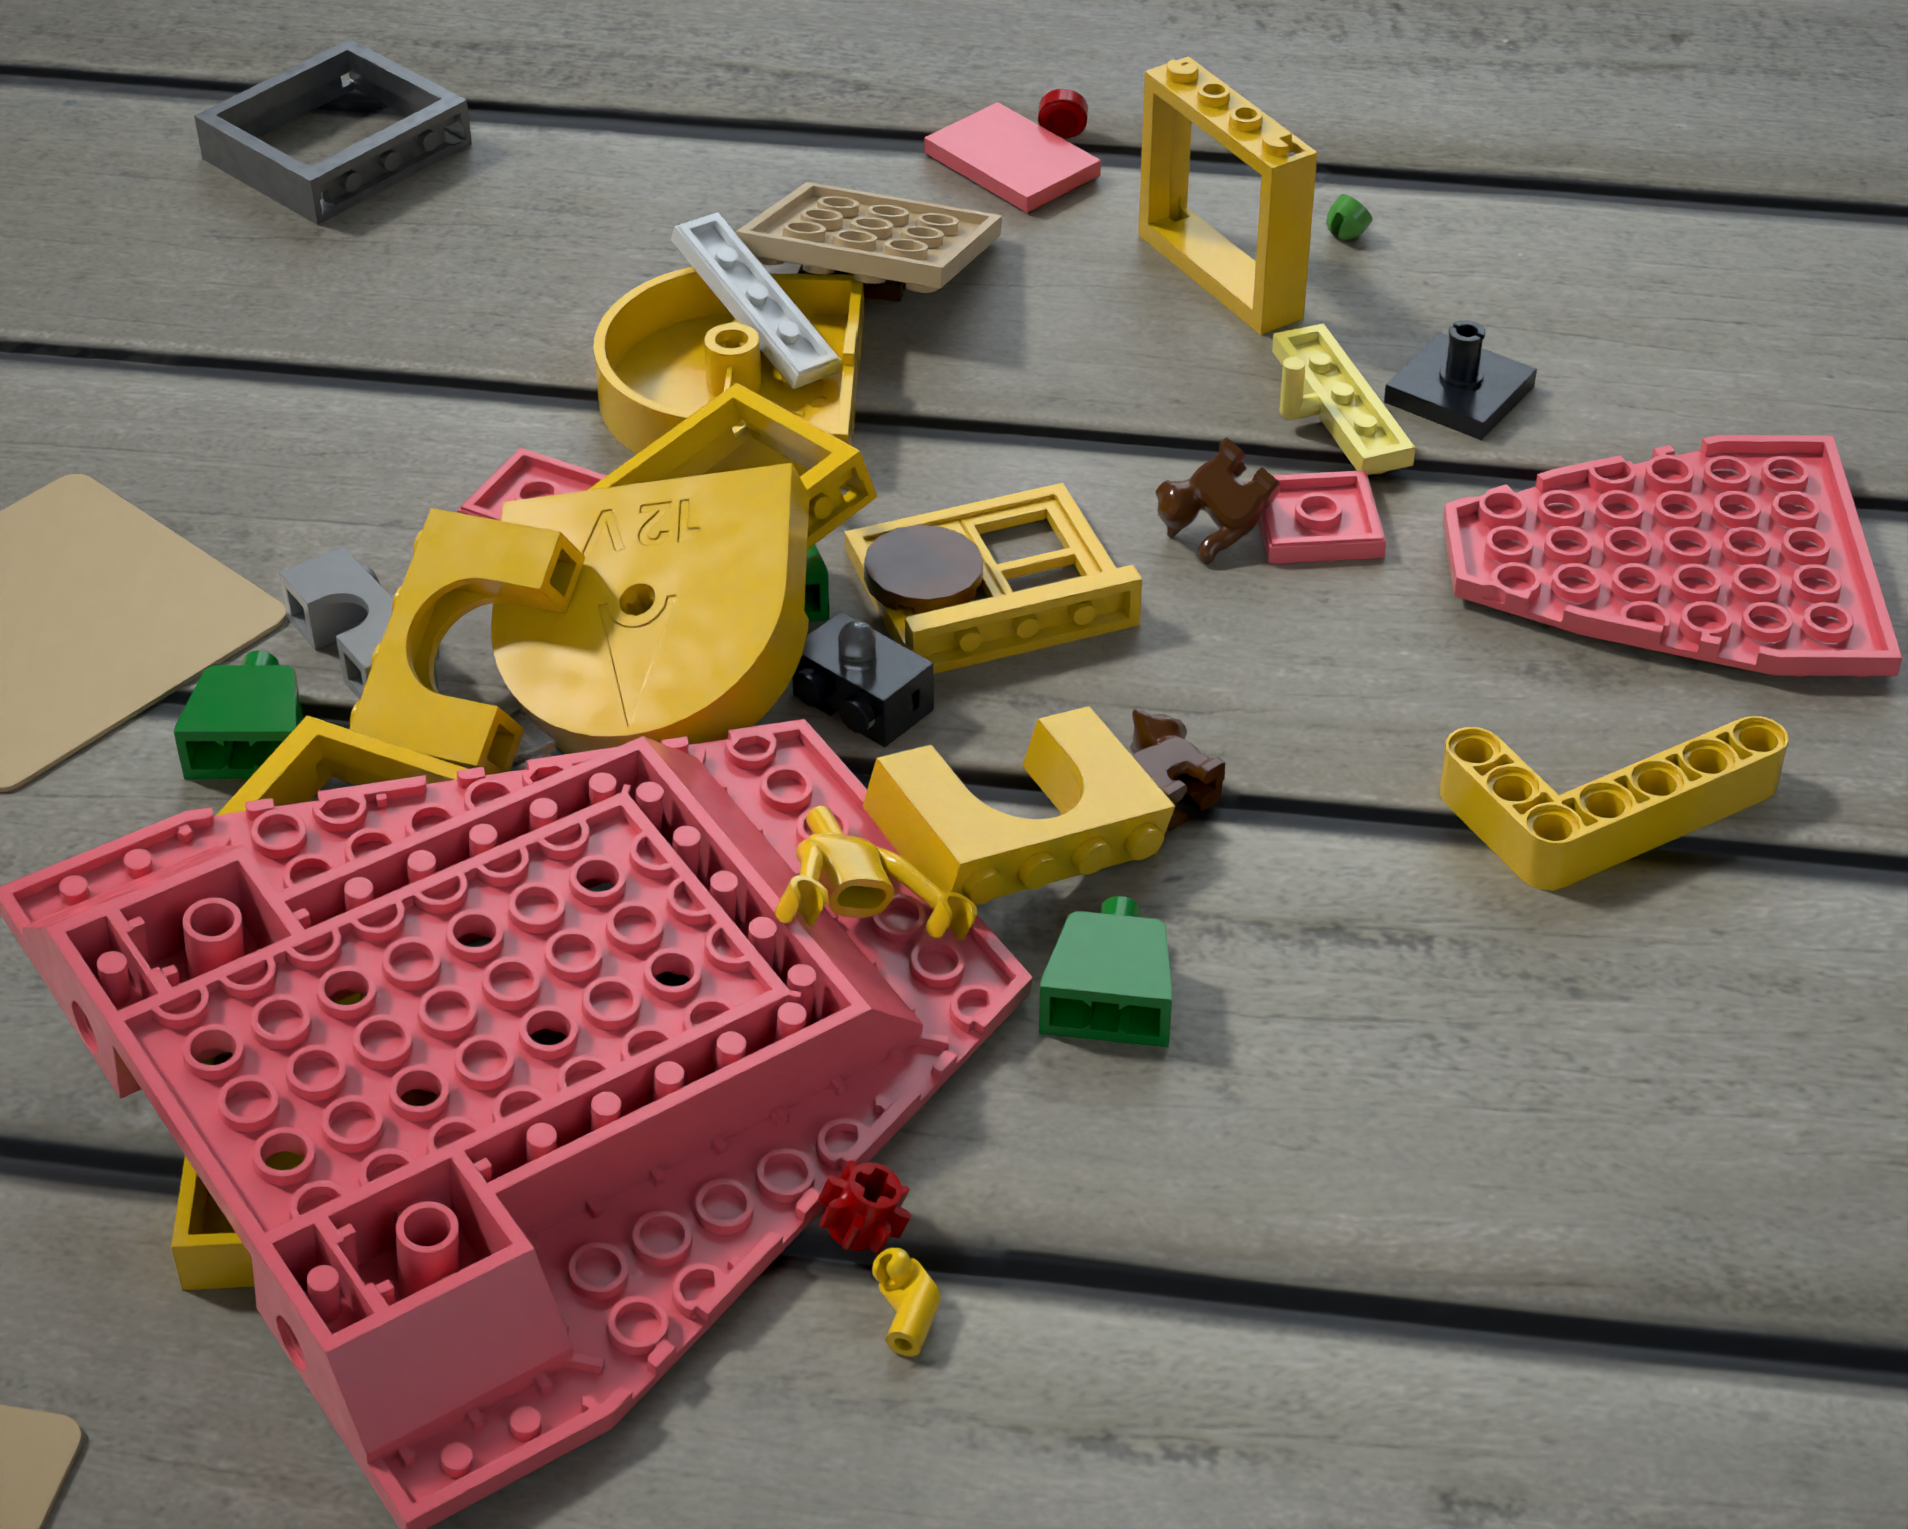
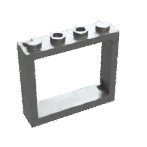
(432, 130)

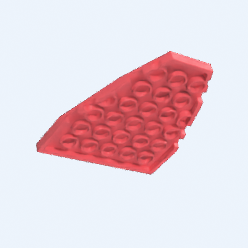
(1695, 555)

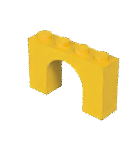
(454, 569)
(968, 848)

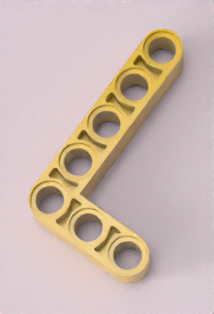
(1591, 828)

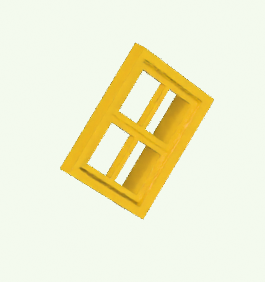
(1011, 621)

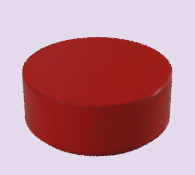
(1063, 113)

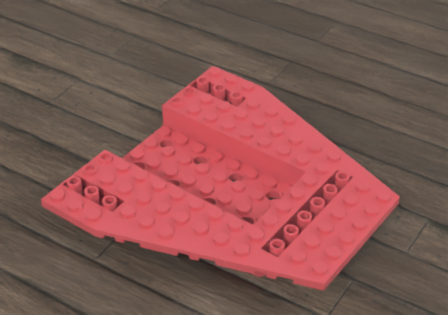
(565, 1213)

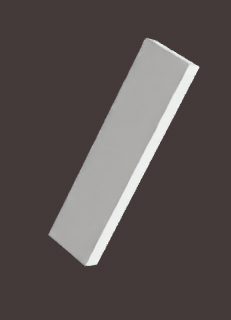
(756, 300)

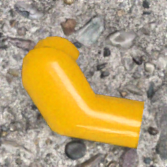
(911, 1296)

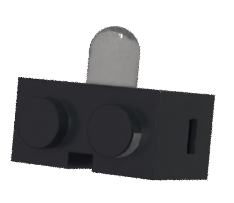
(864, 677)

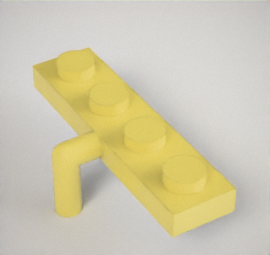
(1326, 383)

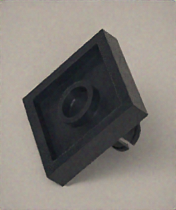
(1460, 382)

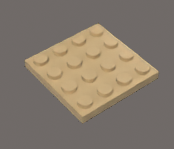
(870, 236)

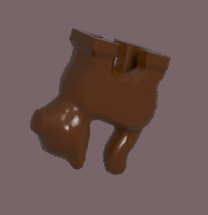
(1220, 493)
(1175, 763)

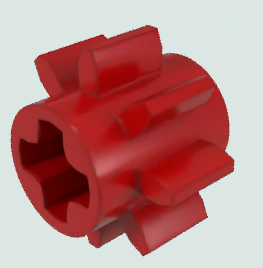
(864, 1207)

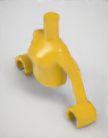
(855, 882)

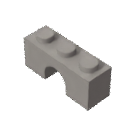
(340, 603)

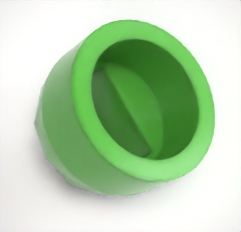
(1348, 218)

